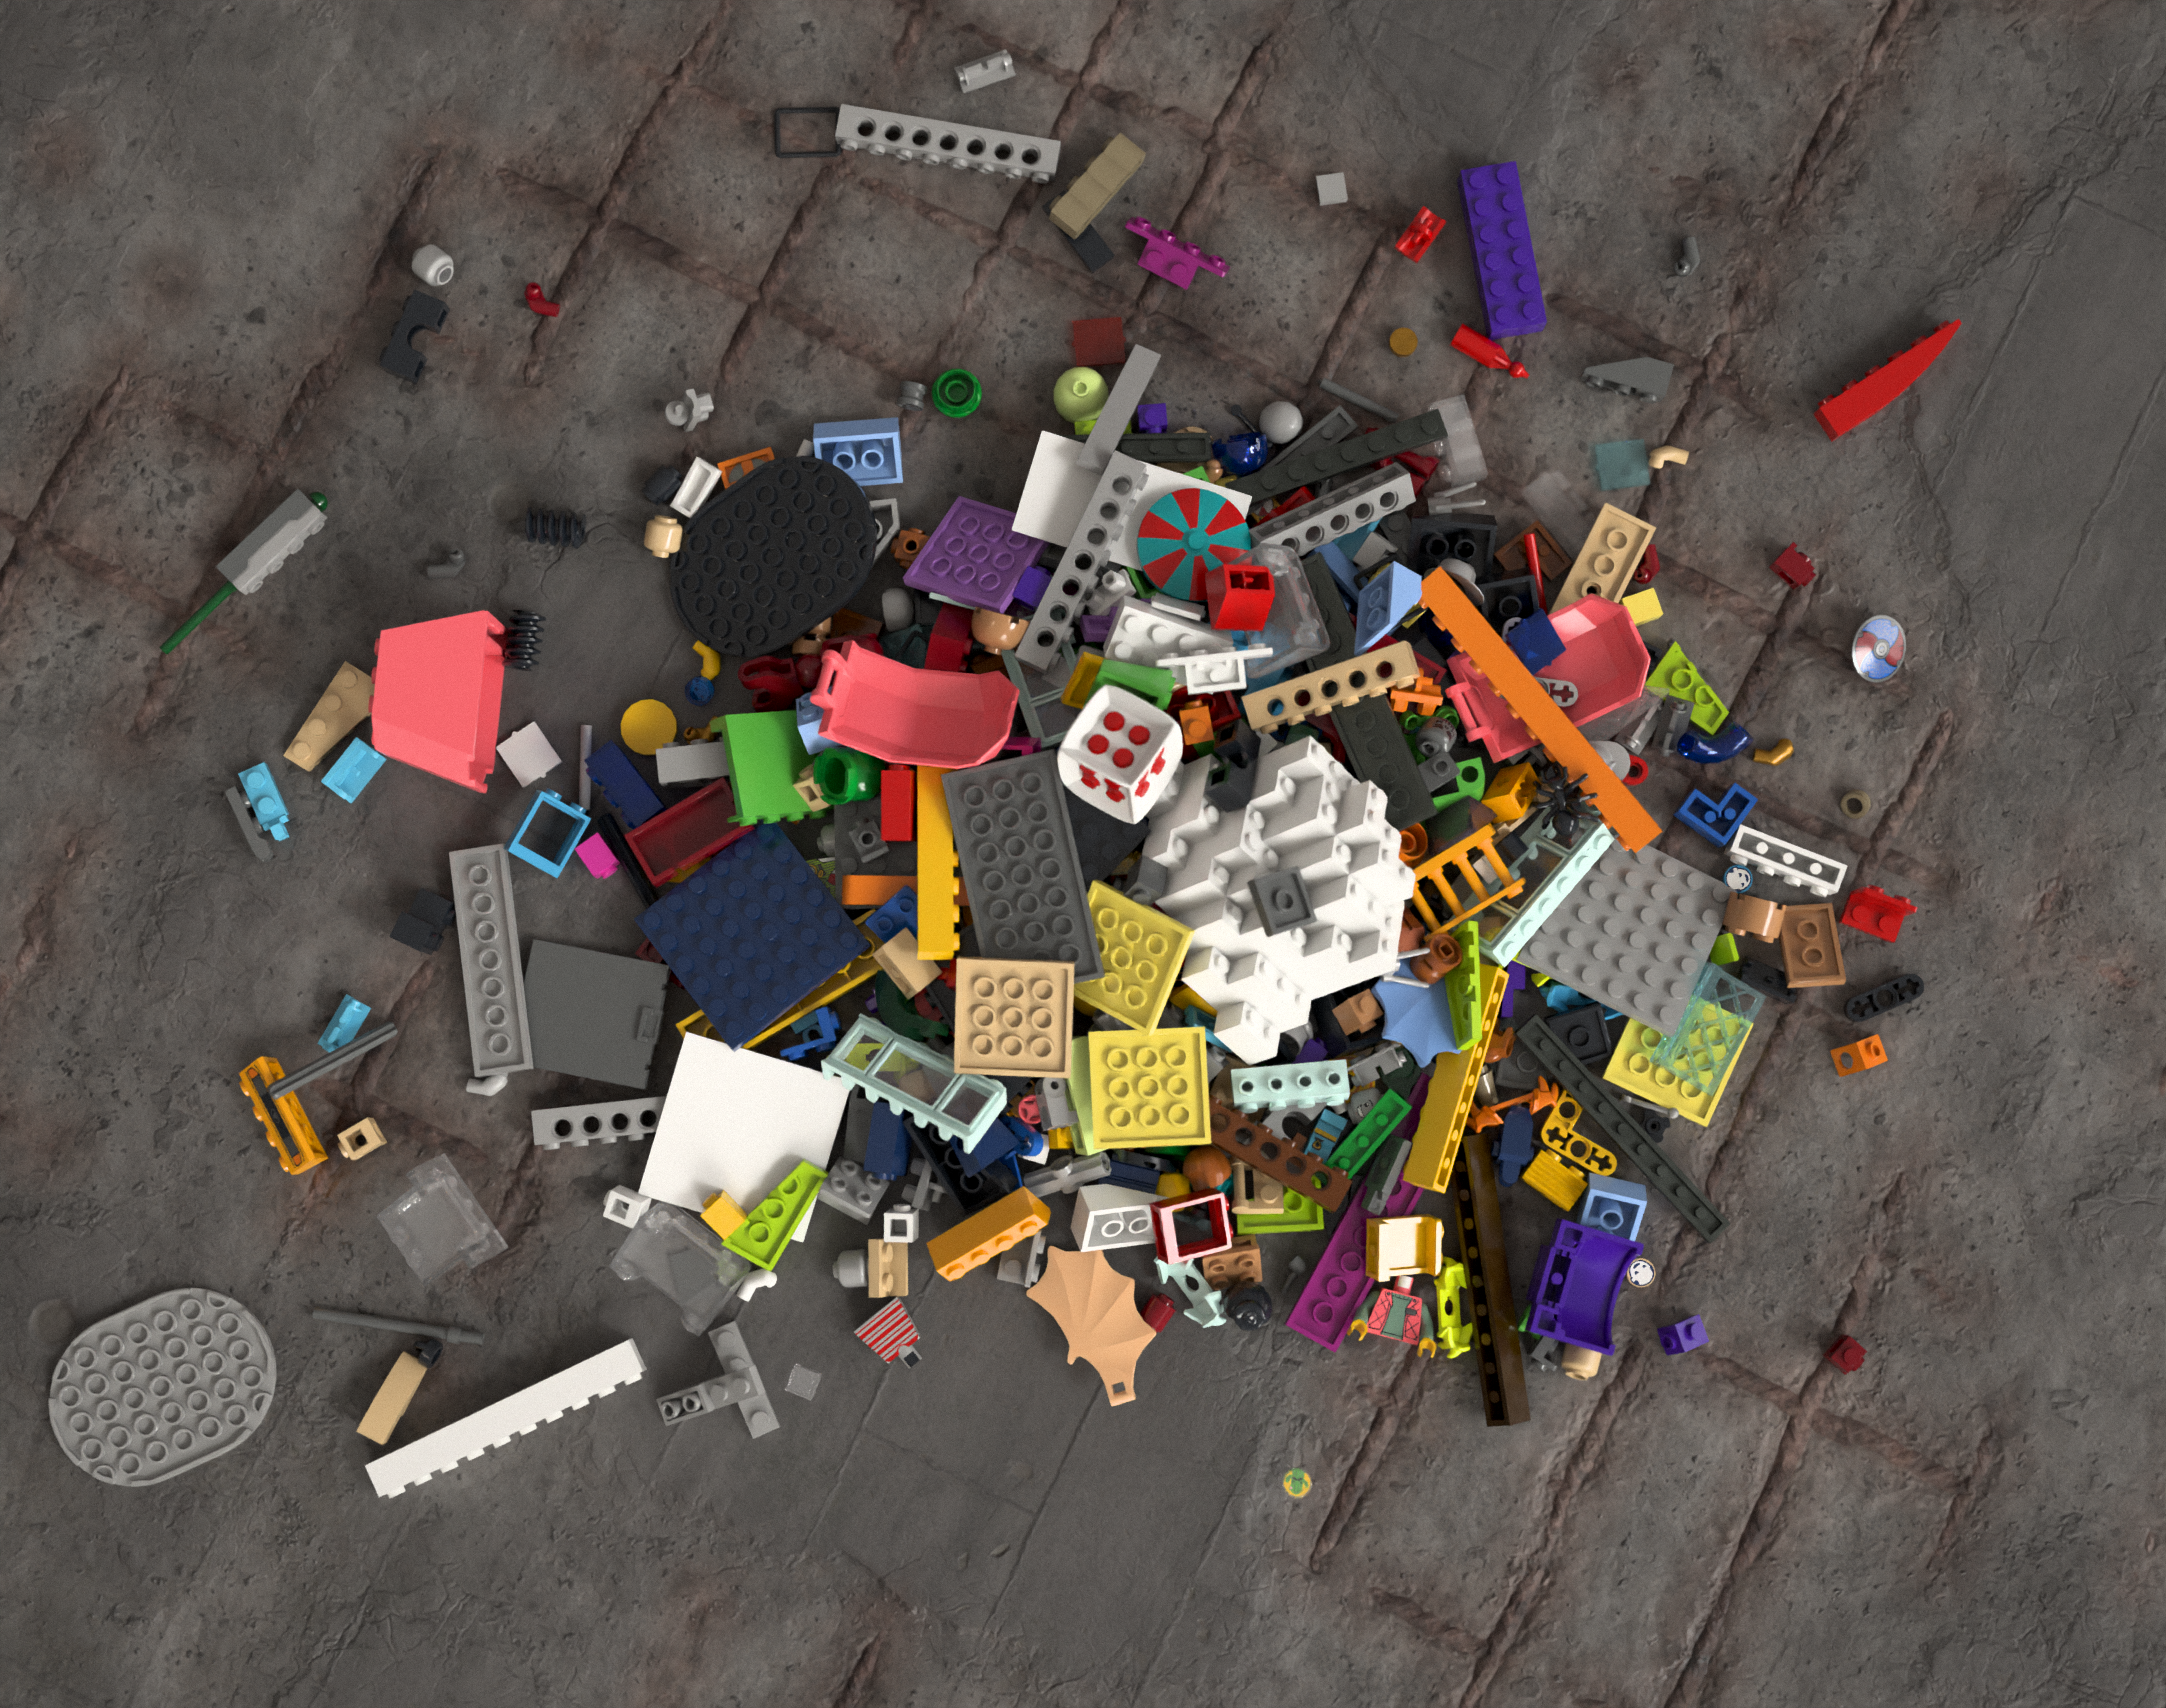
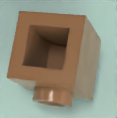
(1358, 1012)

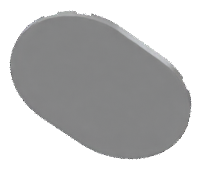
(162, 1387)

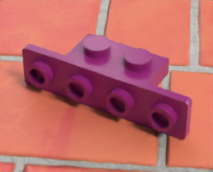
(1171, 257)

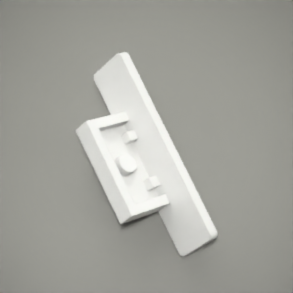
(1214, 671)

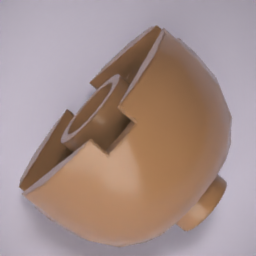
(998, 630)

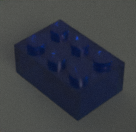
(624, 785)

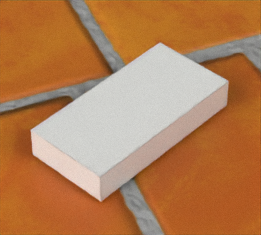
(696, 487)

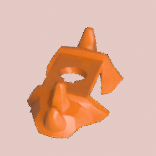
(1537, 1098)

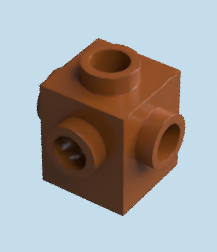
(907, 540)

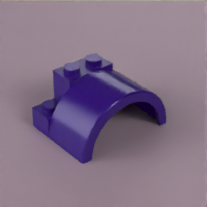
(1579, 1285)

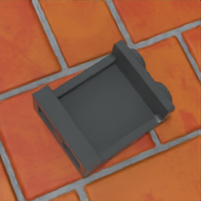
(1440, 774)

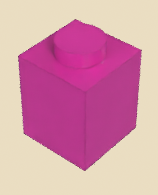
(598, 856)

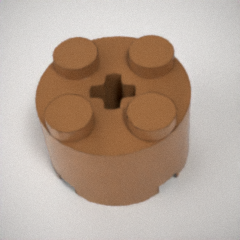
(1753, 916)

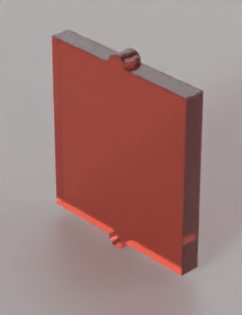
(1099, 341)

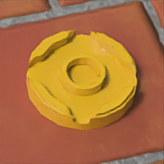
(648, 726)

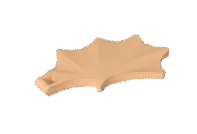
(1096, 1315)

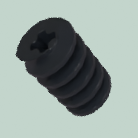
(555, 528)
(524, 640)

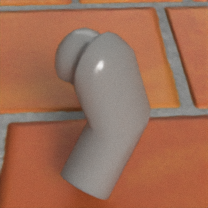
(489, 1086)

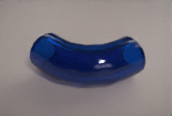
(1714, 748)

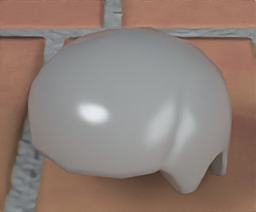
(1281, 422)
(897, 609)

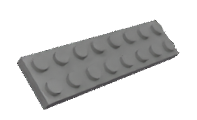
(491, 960)

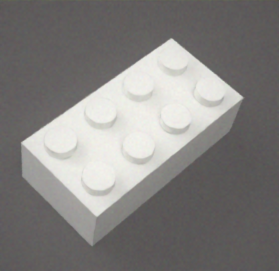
(1145, 633)

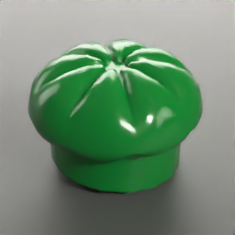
(956, 393)

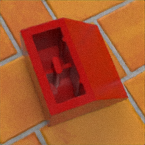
(1239, 597)

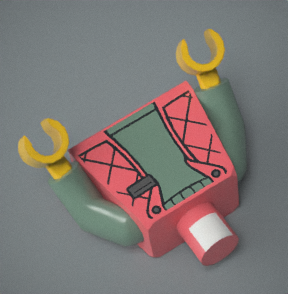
(1396, 1316)

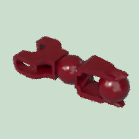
(784, 680)

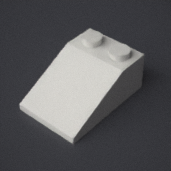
(1112, 1217)

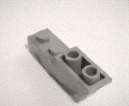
(710, 1395)

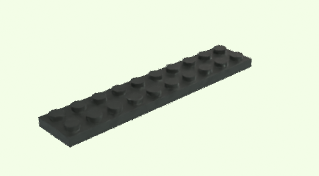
(1368, 727)

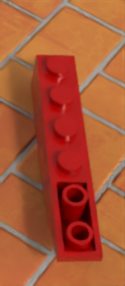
(1882, 384)

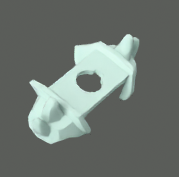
(1205, 1301)

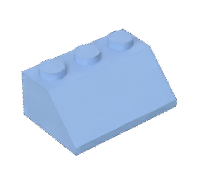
(862, 449)

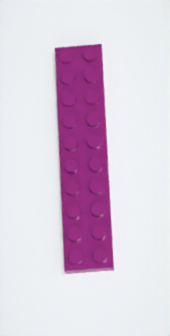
(1340, 1277)

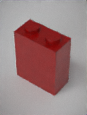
(898, 804)

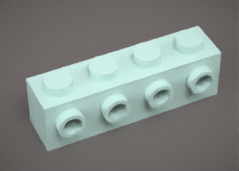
(1290, 1085)

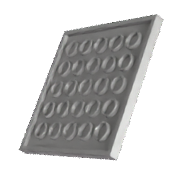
(1633, 934)

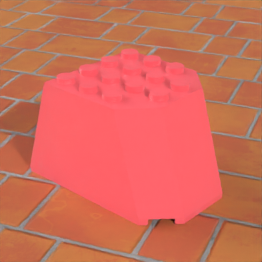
(441, 696)

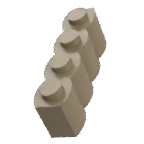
(1097, 185)

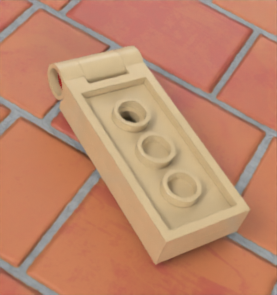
(1606, 557)

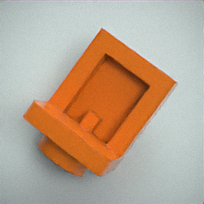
(1196, 722)

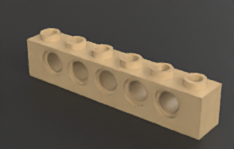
(1259, 704)

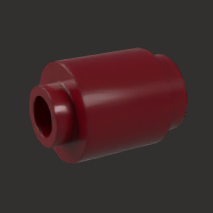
(1158, 1311)

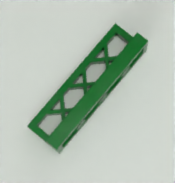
(1368, 1134)

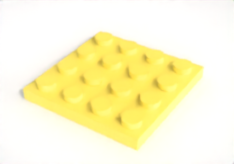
(1139, 958)
(1633, 1072)
(1149, 1088)

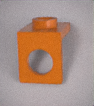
(1864, 1053)

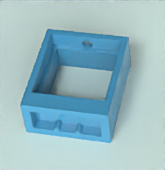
(577, 812)

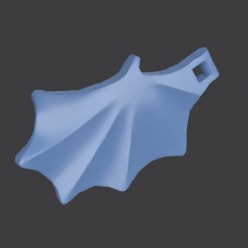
(1417, 1014)

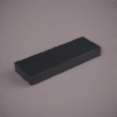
(1087, 245)

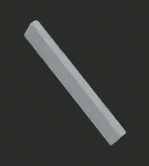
(1118, 410)

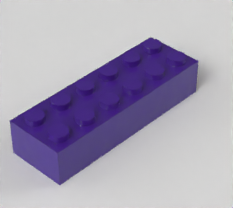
(1501, 250)

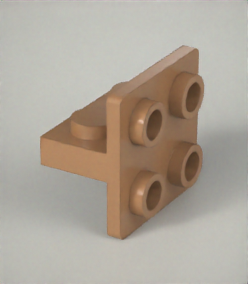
(1234, 1264)

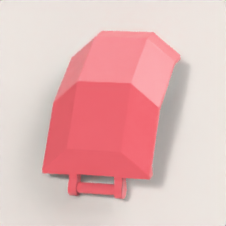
(1601, 659)
(911, 711)

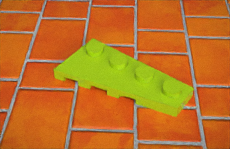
(1464, 988)
(777, 1216)

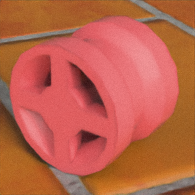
(1029, 1109)

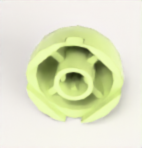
(1080, 394)

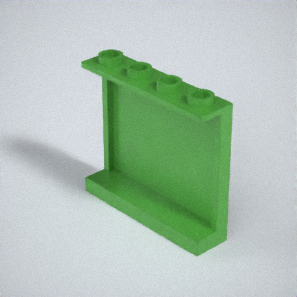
(763, 765)

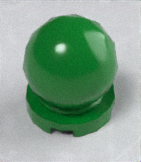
(847, 775)

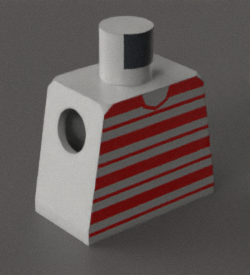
(891, 1333)

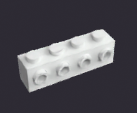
(1786, 860)

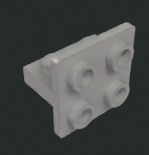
(852, 1190)

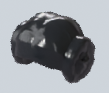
(1248, 1305)

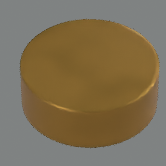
(1403, 342)

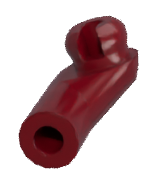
(538, 302)
(1649, 567)

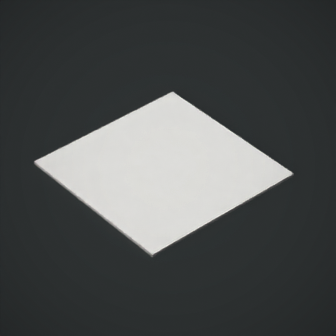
(739, 1126)

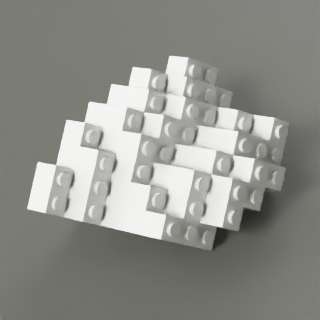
(1298, 815)

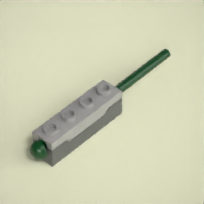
(261, 554)

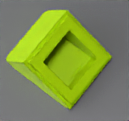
(1724, 950)

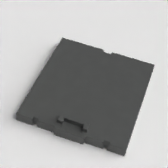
(594, 1012)

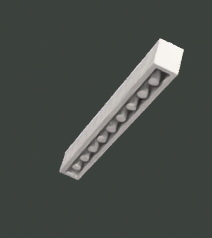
(506, 1417)

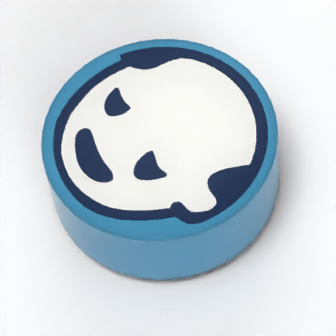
(1738, 878)

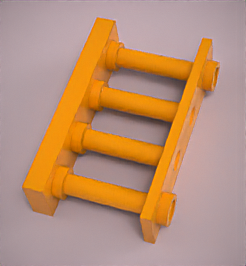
(1458, 855)

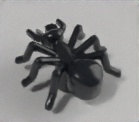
(1564, 803)

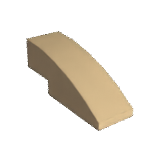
(392, 1399)

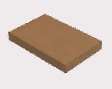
(1811, 946)

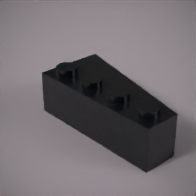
(966, 1193)

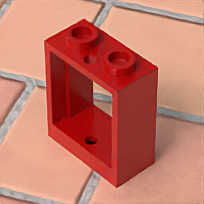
(1164, 1227)

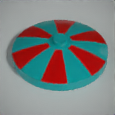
(1188, 537)

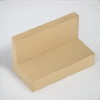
(900, 962)

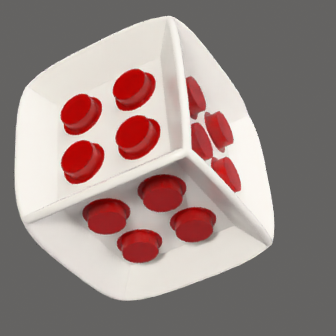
(1120, 753)

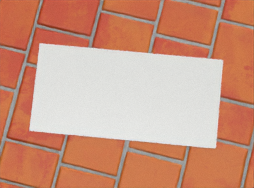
(1061, 491)

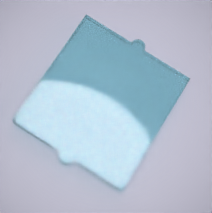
(1622, 465)

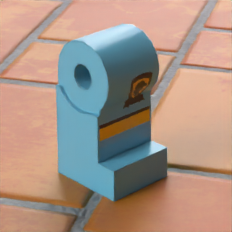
(1324, 1134)

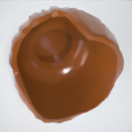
(1206, 1167)

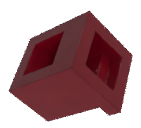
(1793, 567)
(1845, 1354)

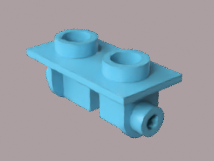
(344, 1024)

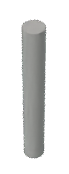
(584, 779)

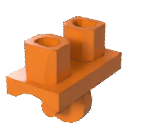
(1420, 691)

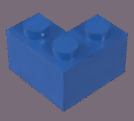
(1716, 820)

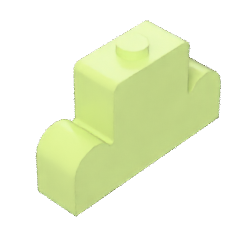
(1079, 1097)

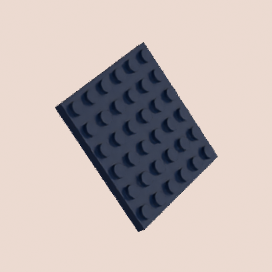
(752, 933)

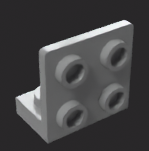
(1018, 1262)

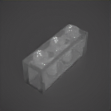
(1461, 447)

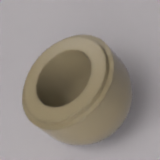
(1860, 795)

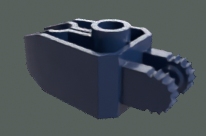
(1513, 1146)

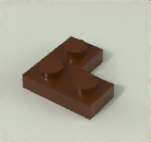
(1551, 557)

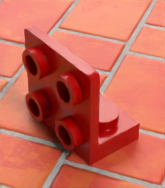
(1875, 912)

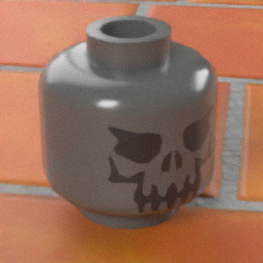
(1435, 736)

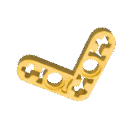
(1565, 1126)

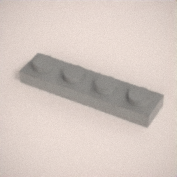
(734, 1356)

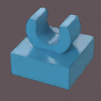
(807, 1024)

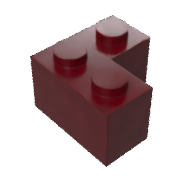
(950, 639)

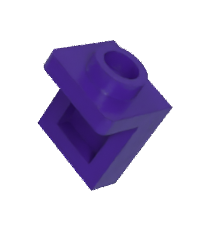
(1683, 1335)

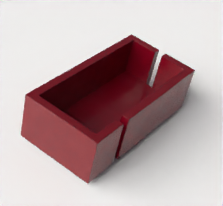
(687, 833)

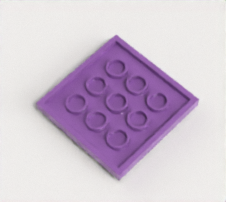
(975, 557)

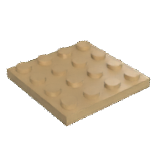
(1014, 1017)

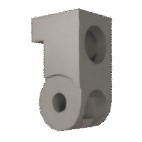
(1053, 1104)

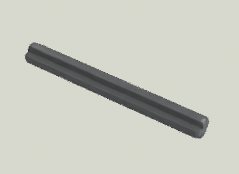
(332, 1060)

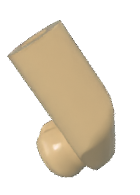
(1667, 453)

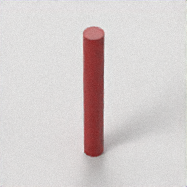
(1533, 563)

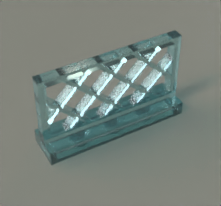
(1670, 1048)

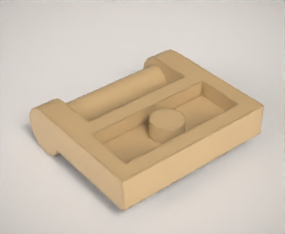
(1267, 1191)

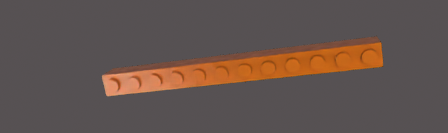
(1537, 709)

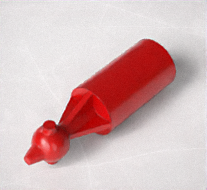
(1486, 351)

